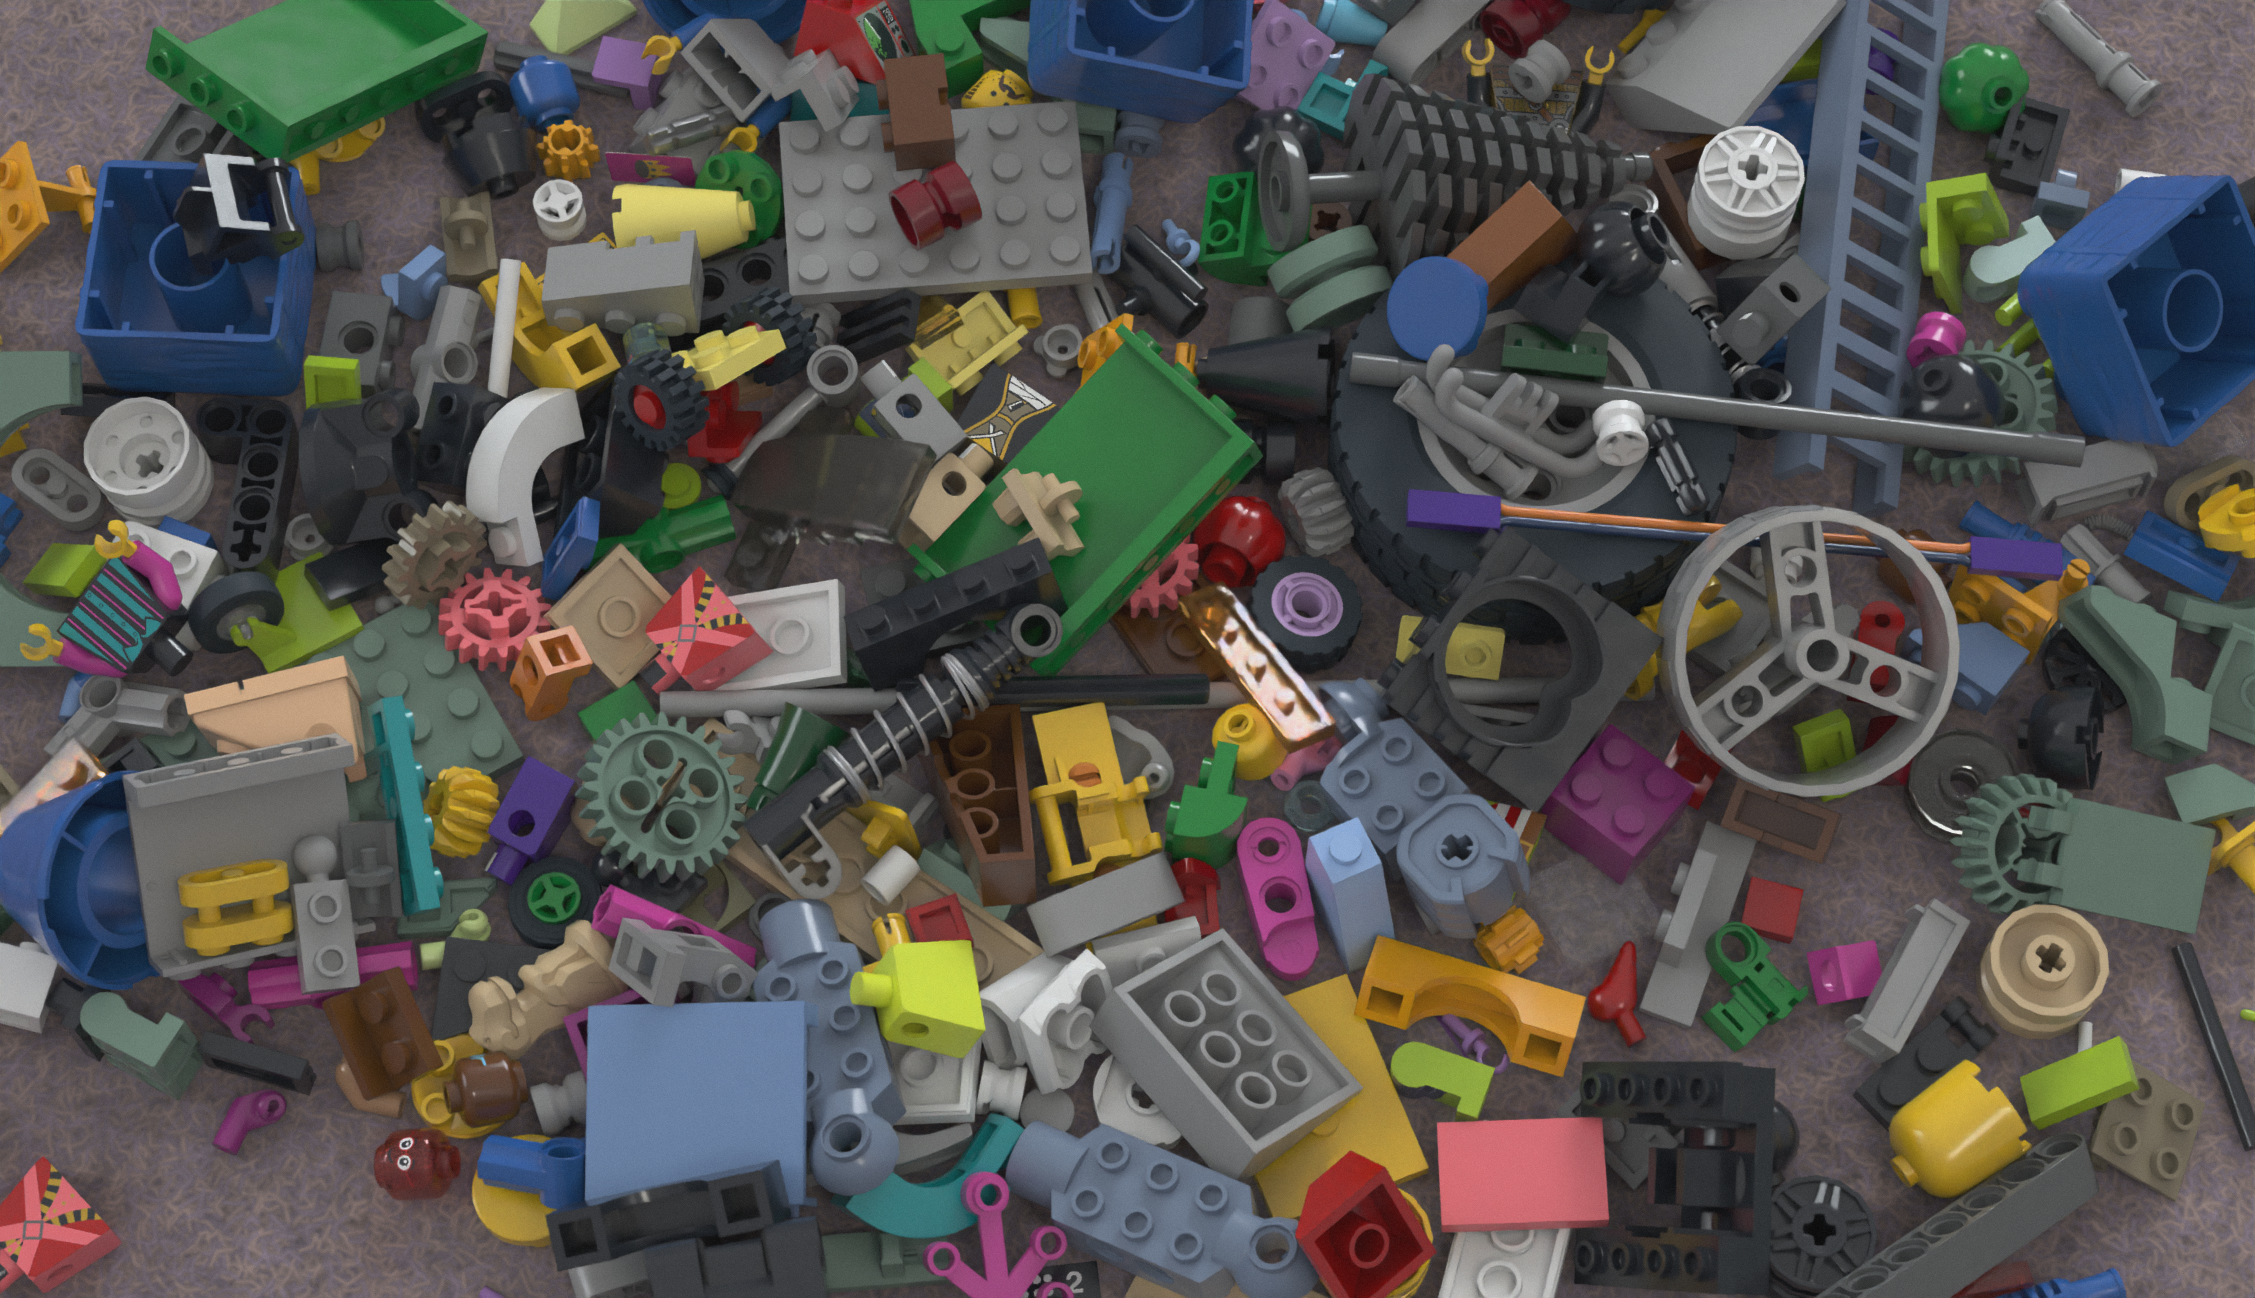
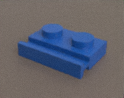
(2181, 556)

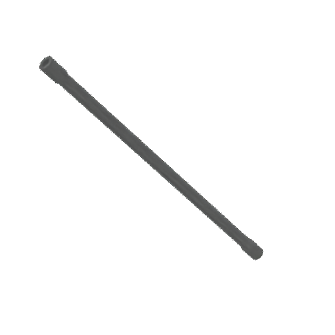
(2035, 446)

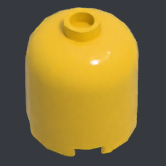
(1955, 1134)

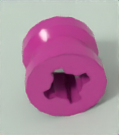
(1935, 335)

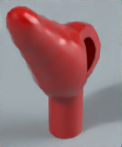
(1617, 996)

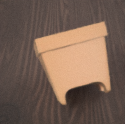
(283, 709)

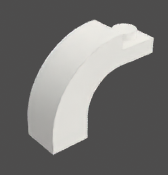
(507, 463)

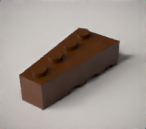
(986, 802)

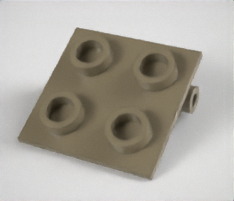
(2148, 1133)

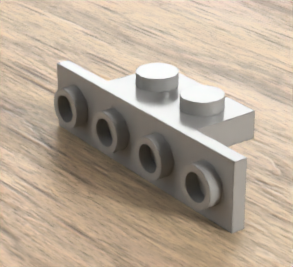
(1704, 905)

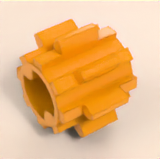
(568, 151)
(1509, 941)

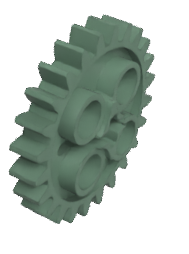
(2028, 409)
(619, 769)

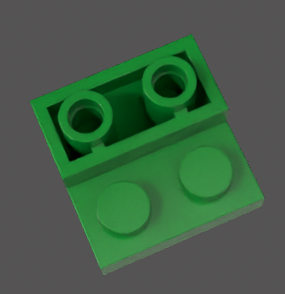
(1233, 232)
(1209, 815)

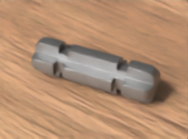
(689, 130)

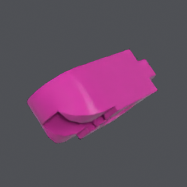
(1286, 937)

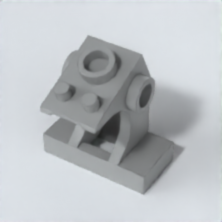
(660, 960)

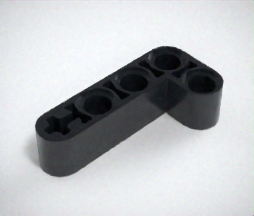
(257, 453)

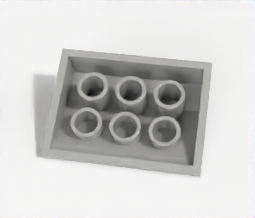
(1714, 61)
(1224, 1056)

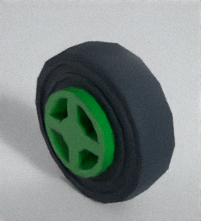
(550, 887)

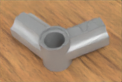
(120, 709)

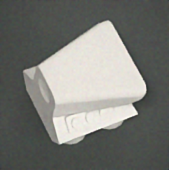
(1044, 1017)

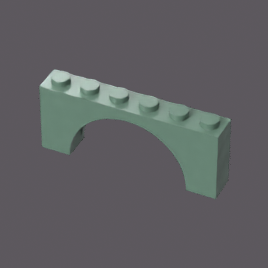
(30, 387)

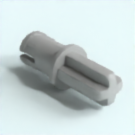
(2104, 565)

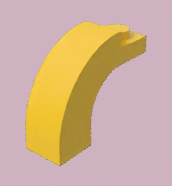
(547, 353)

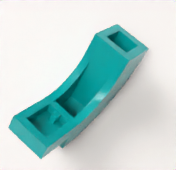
(935, 1206)

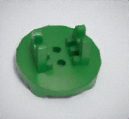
(760, 186)

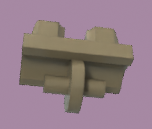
(469, 238)

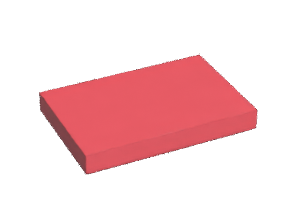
(1522, 1174)

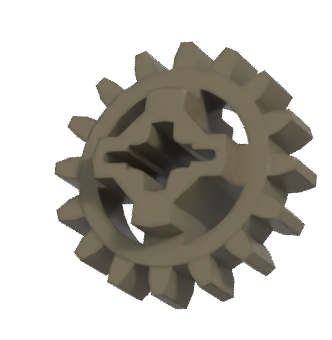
(434, 554)

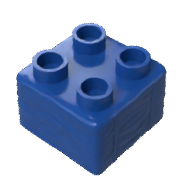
(1142, 54)
(2149, 308)
(166, 325)

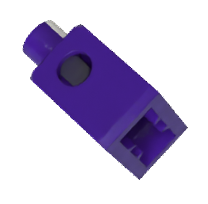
(535, 798)

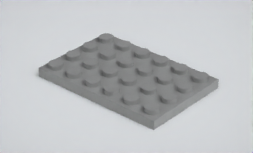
(852, 249)

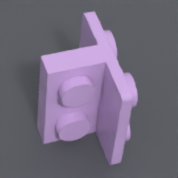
(1283, 57)

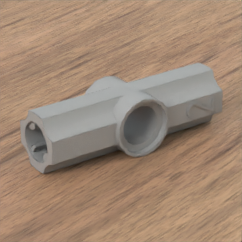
(448, 347)

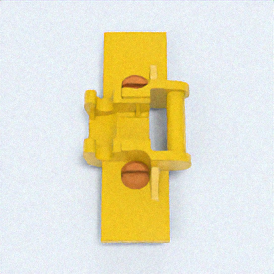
(1111, 816)

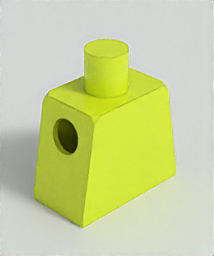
(925, 996)

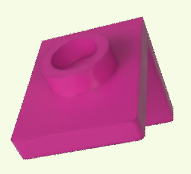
(1844, 971)

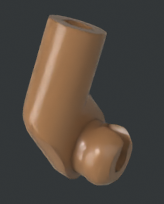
(387, 1105)

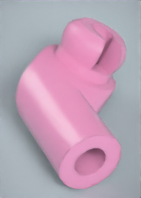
(1305, 762)

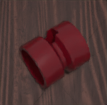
(1520, 23)
(938, 204)

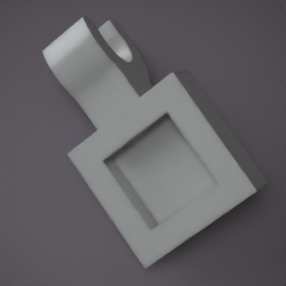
(750, 737)

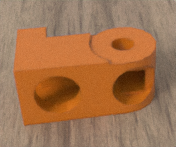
(547, 671)

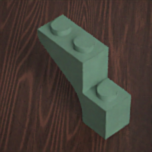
(1006, 47)
(2137, 653)

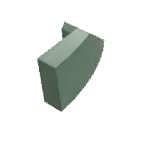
(2210, 795)

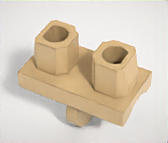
(1047, 508)

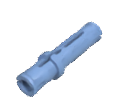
(1111, 205)

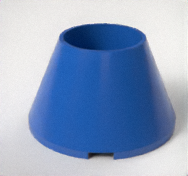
(76, 884)

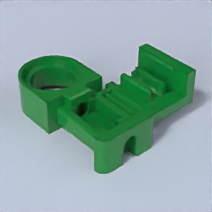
(1761, 991)

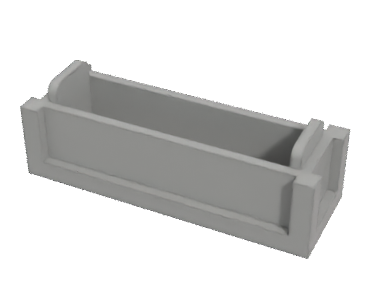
(1906, 981)

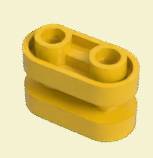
(257, 922)

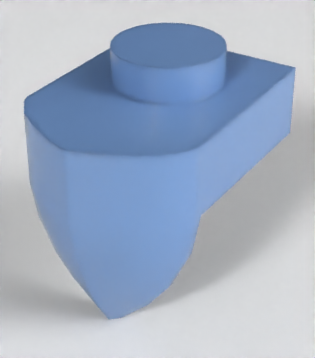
(417, 284)

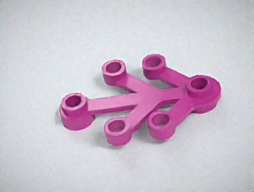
(997, 1281)

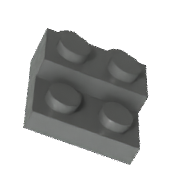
(188, 133)

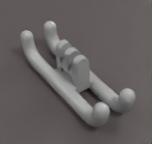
(1512, 418)

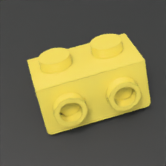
(983, 338)
(1471, 651)

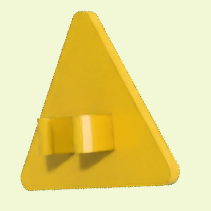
(886, 828)

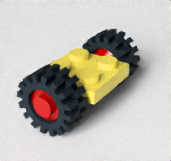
(664, 387)

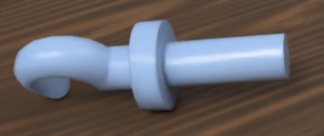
(1180, 242)

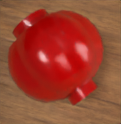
(1238, 534)

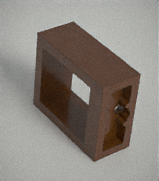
(1668, 160)

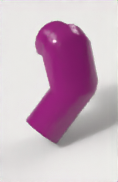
(248, 1114)

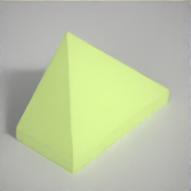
(573, 23)

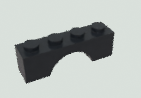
(899, 631)
(668, 1212)

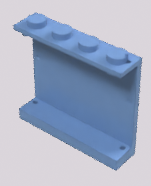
(696, 1093)

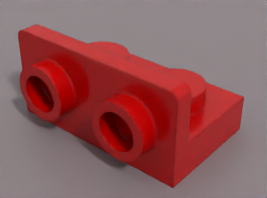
(726, 430)

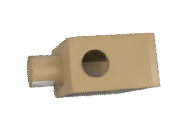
(935, 507)

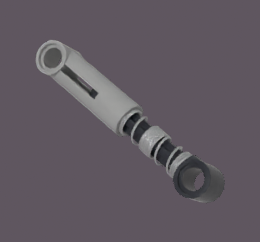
(1682, 276)

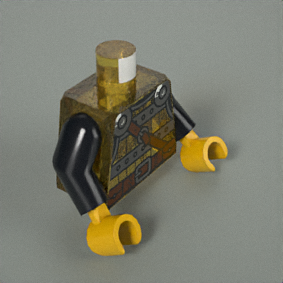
(1570, 106)

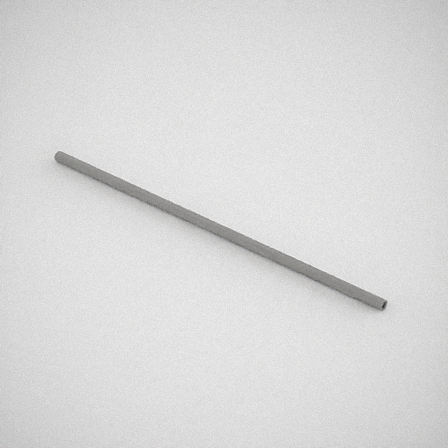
(864, 700)

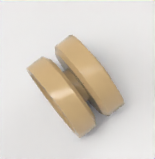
(2042, 971)

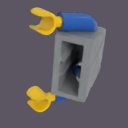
(736, 64)

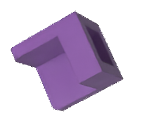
(621, 66)

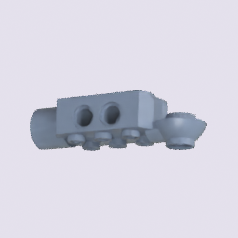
(849, 1063)
(1157, 1214)

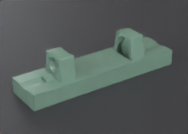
(856, 1262)

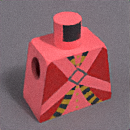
(701, 638)
(49, 1230)

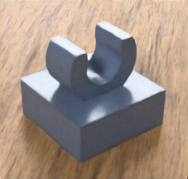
(2059, 202)

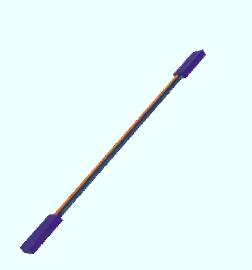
(1482, 512)

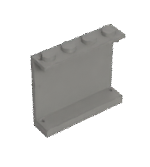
(229, 814)

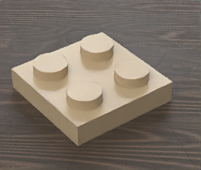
(612, 613)

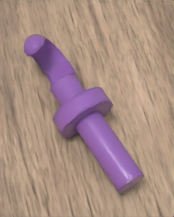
(1473, 1041)

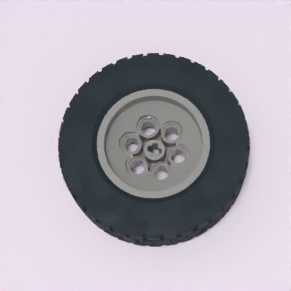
(1385, 451)

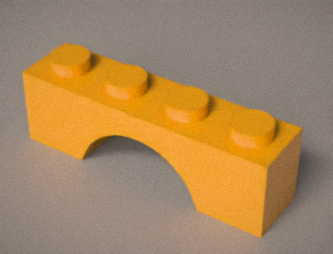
(1417, 983)

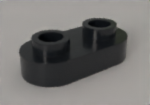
(463, 104)

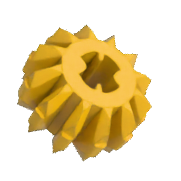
(461, 810)

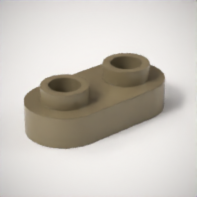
(2204, 483)

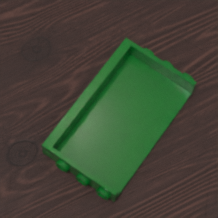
(318, 67)
(1149, 473)

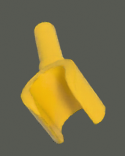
(1648, 19)

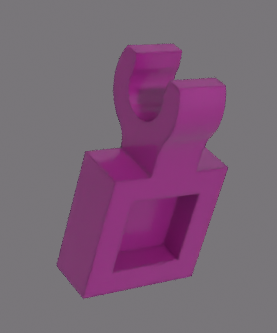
(216, 997)

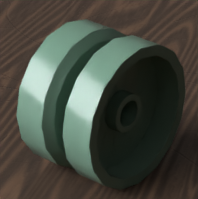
(1331, 279)

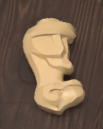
(553, 988)

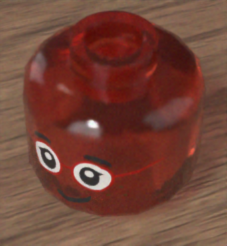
(416, 1164)

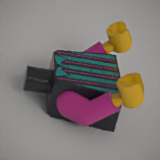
(123, 617)

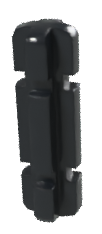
(1677, 467)

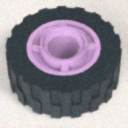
(1319, 591)

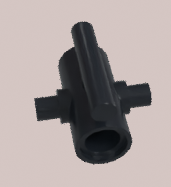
(1159, 285)

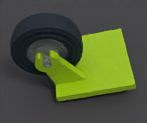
(276, 620)

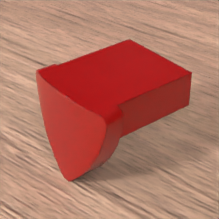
(1198, 886)

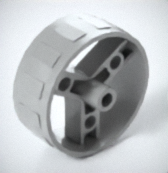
(1809, 650)

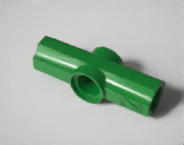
(673, 534)

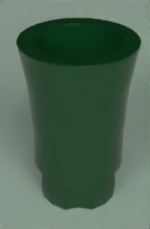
(793, 752)

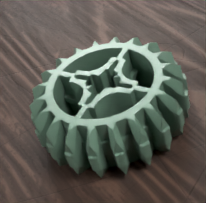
(1998, 838)

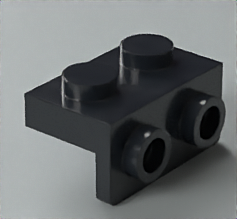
(2026, 146)

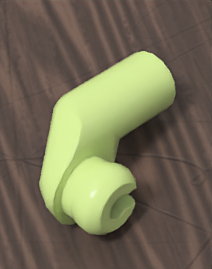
(472, 926)

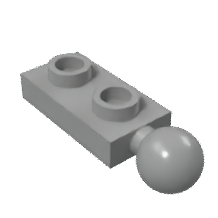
(322, 921)

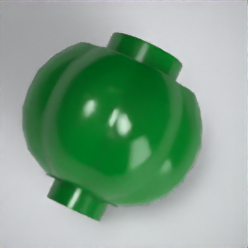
(1982, 87)

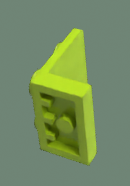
(1957, 214)

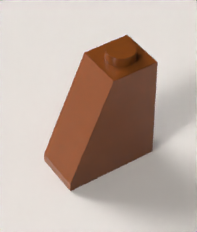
(1517, 243)

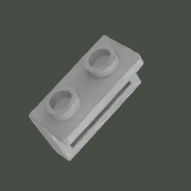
(823, 82)

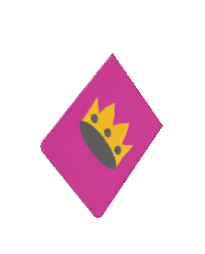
(644, 167)

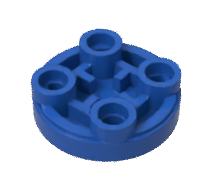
(1437, 305)

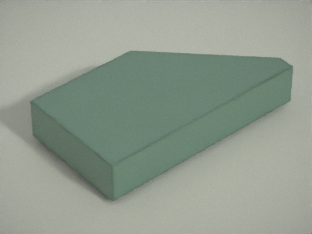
(457, 898)

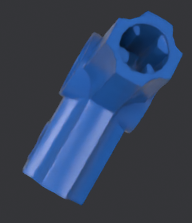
(548, 1168)

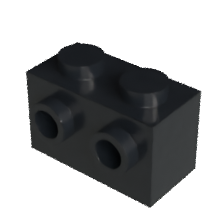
(450, 433)

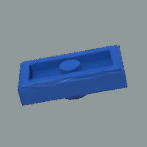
(570, 549)

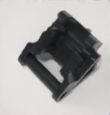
(217, 213)

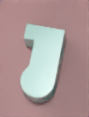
(1996, 270)

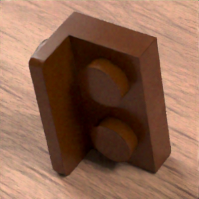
(382, 1034)

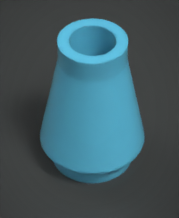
(1350, 23)

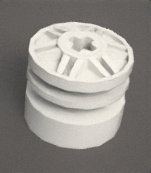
(1745, 192)
(148, 462)

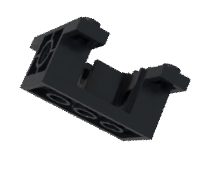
(1716, 1178)

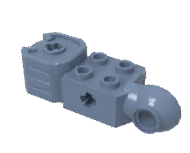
(1420, 815)

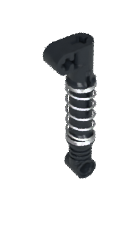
(872, 754)

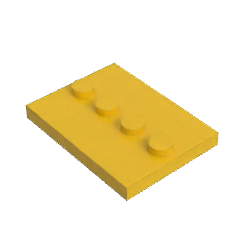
(1368, 1124)

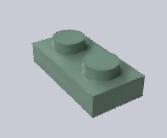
(946, 865)

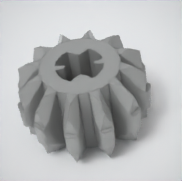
(1315, 512)

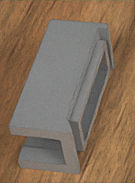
(2107, 476)

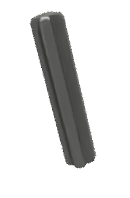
(510, 55)

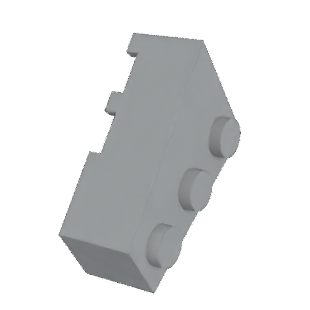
(625, 285)

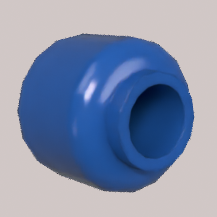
(544, 92)

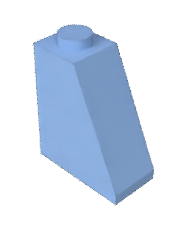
(1349, 891)

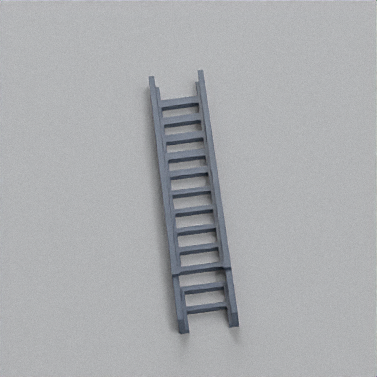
(1826, 231)

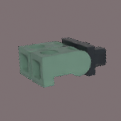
(105, 1025)

